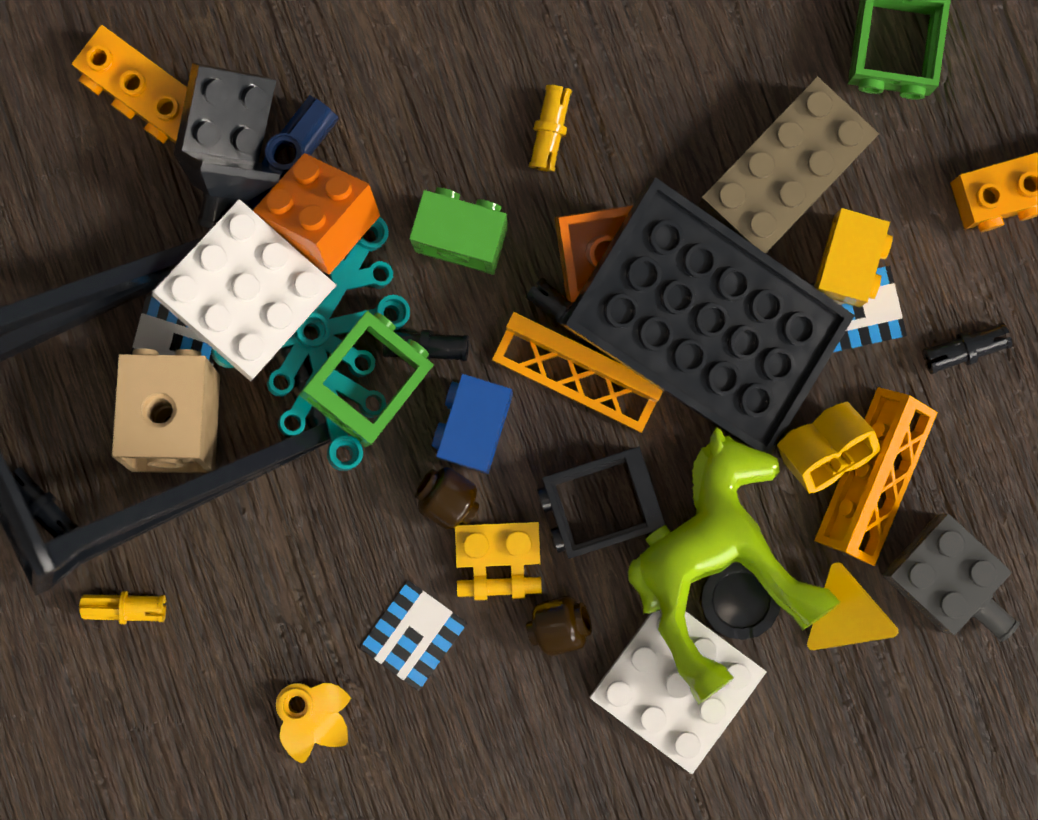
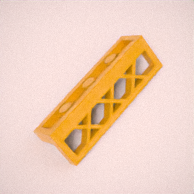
(583, 357)
(855, 499)

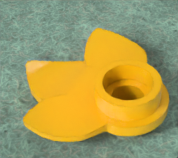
(318, 721)

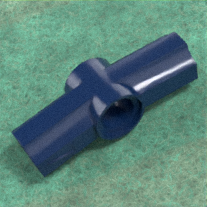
(303, 133)

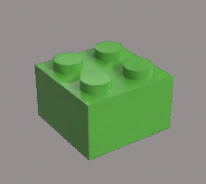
(459, 230)

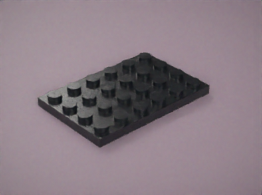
(708, 317)

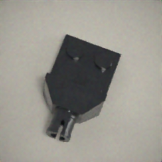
(224, 137)

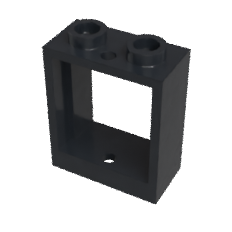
(642, 489)

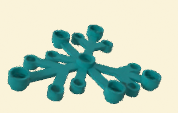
(346, 277)

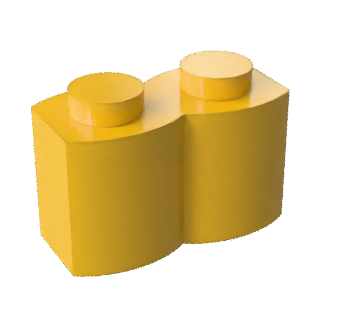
(829, 447)

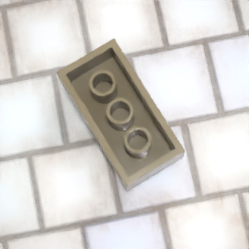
(789, 166)

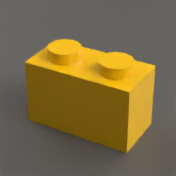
(852, 257)

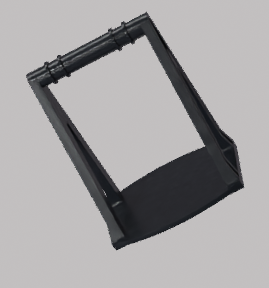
(63, 309)

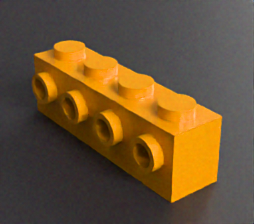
(133, 82)
(998, 193)

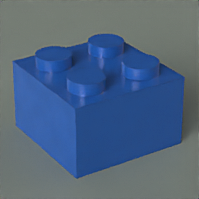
(473, 423)

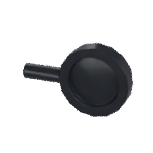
(737, 603)

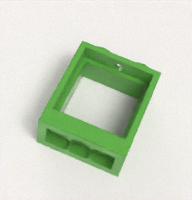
(909, 86)
(342, 413)

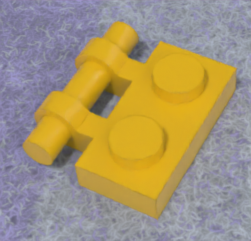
(498, 546)

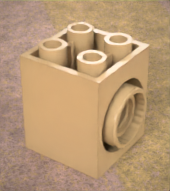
(151, 391)

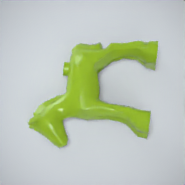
(707, 546)

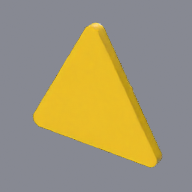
(852, 620)

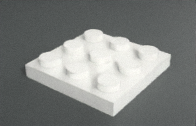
(244, 290)
(657, 702)

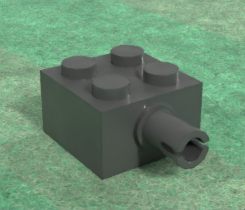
(952, 578)

